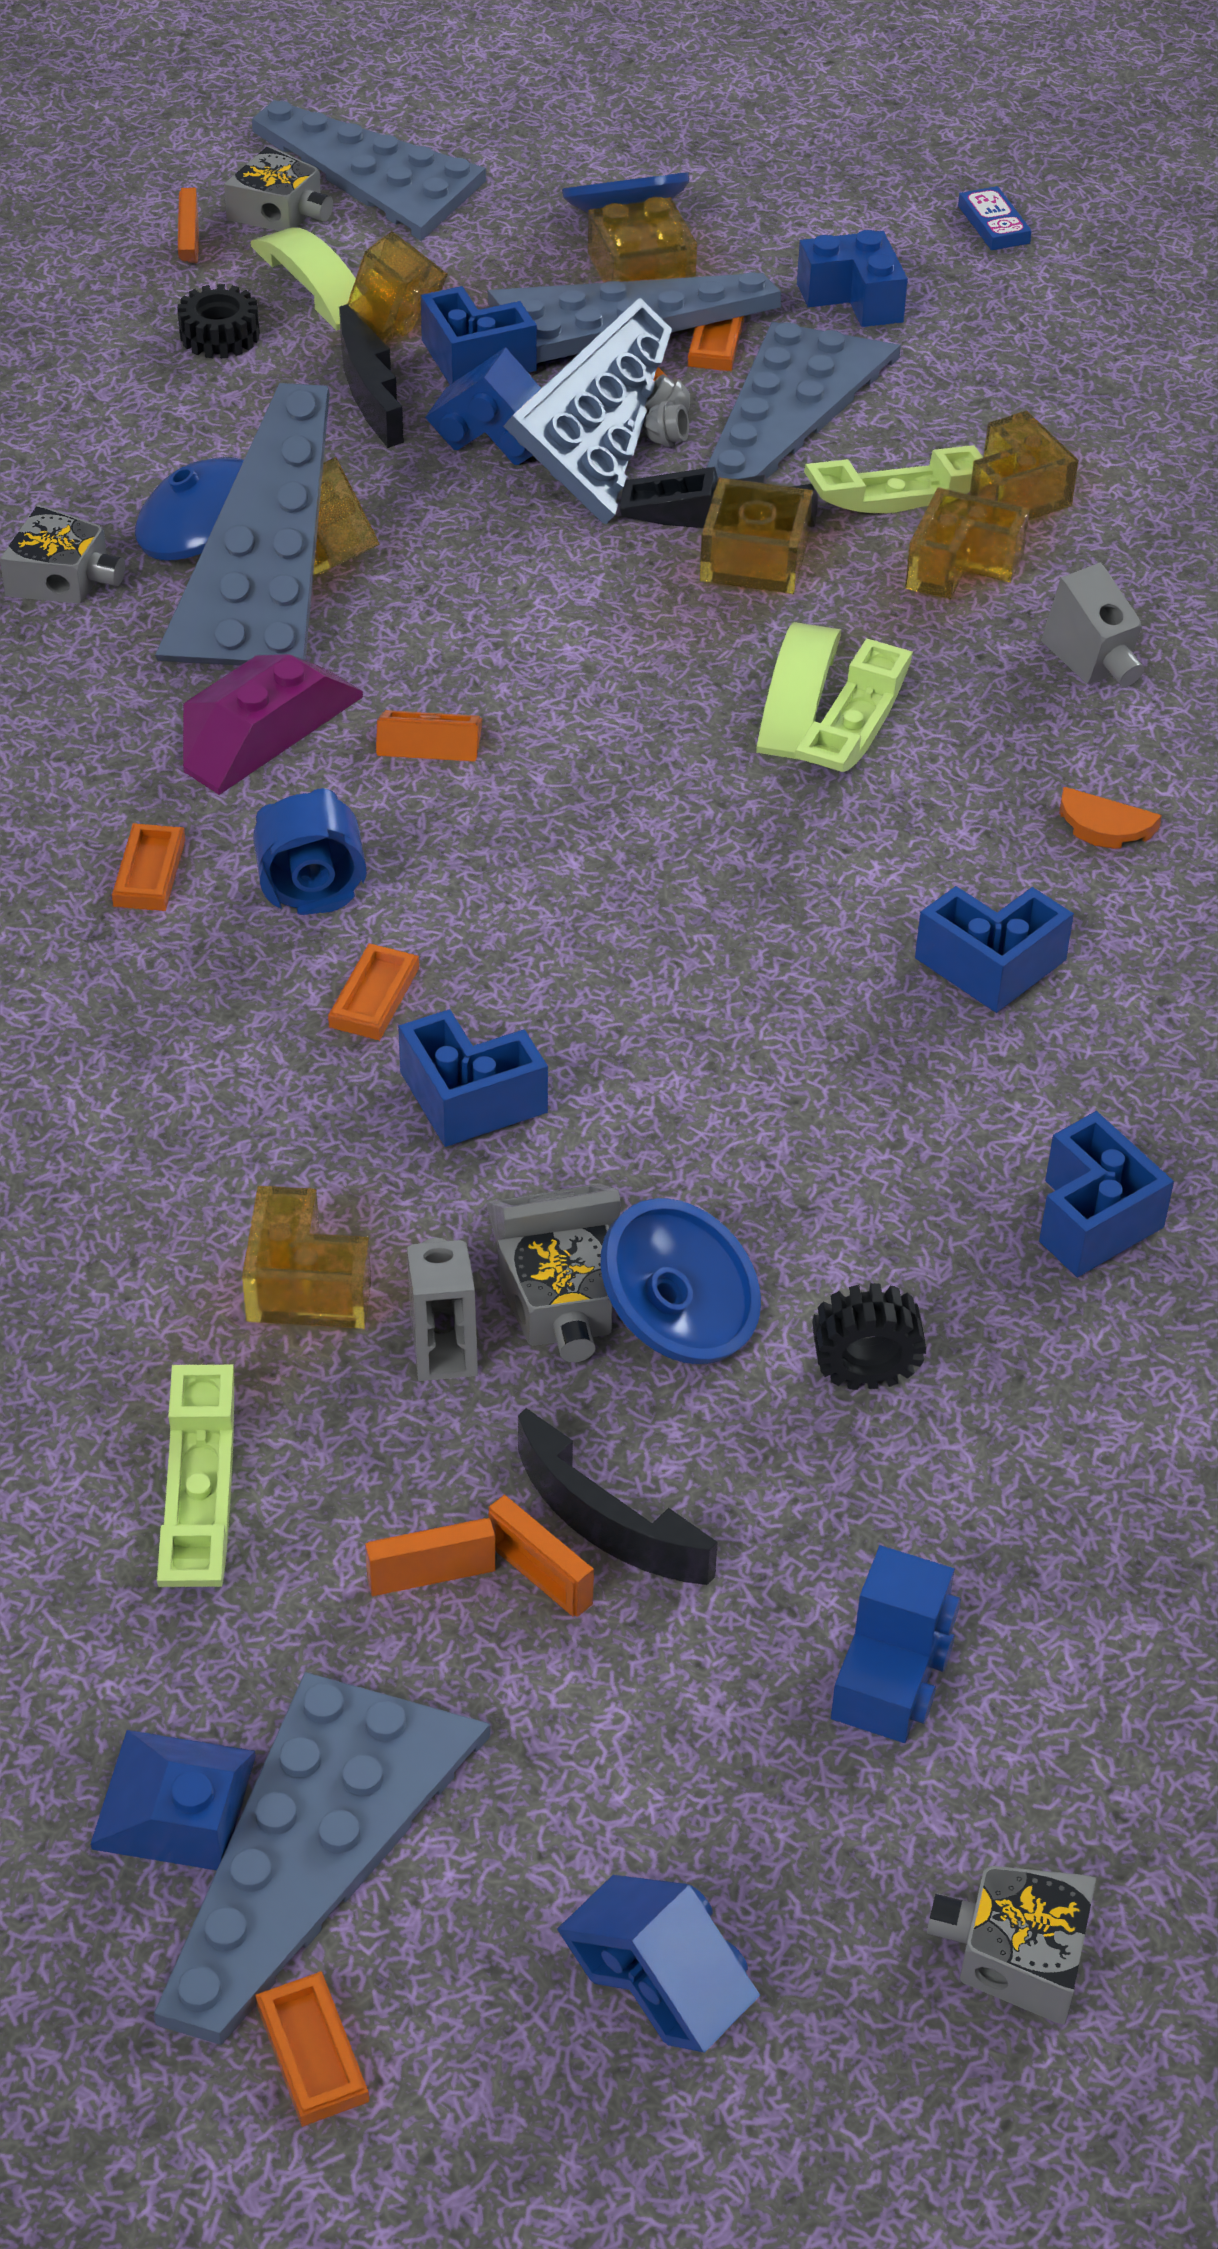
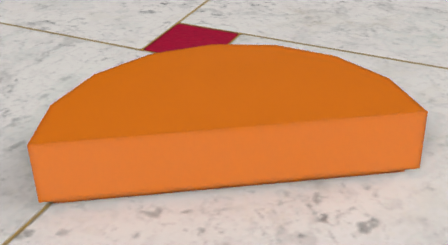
(188, 226)
(1106, 821)

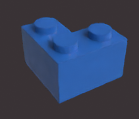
(854, 271)
(465, 337)
(484, 403)
(990, 951)
(468, 1086)
(1102, 1196)
(896, 1644)
(667, 1953)

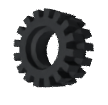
(218, 321)
(843, 1329)

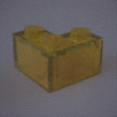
(391, 286)
(1025, 467)
(342, 524)
(965, 536)
(296, 1271)

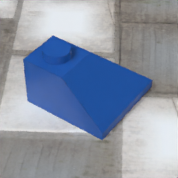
(173, 1800)

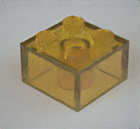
(641, 241)
(755, 535)

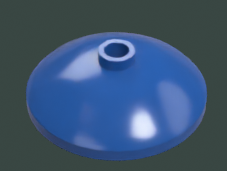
(625, 191)
(185, 508)
(680, 1281)

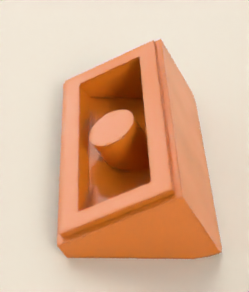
(428, 735)

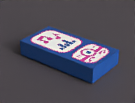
(994, 218)

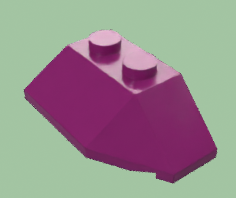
(257, 716)

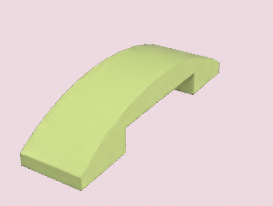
(312, 265)
(896, 488)
(796, 687)
(859, 709)
(198, 1477)

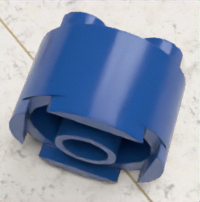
(309, 852)

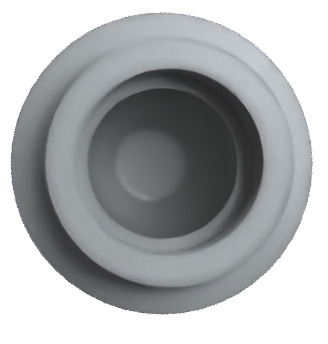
(669, 390)
(667, 423)

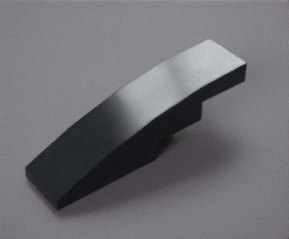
(370, 377)
(681, 497)

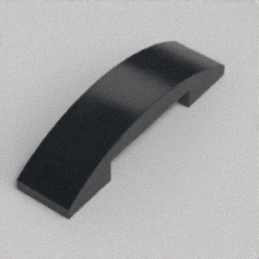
(664, 1548)

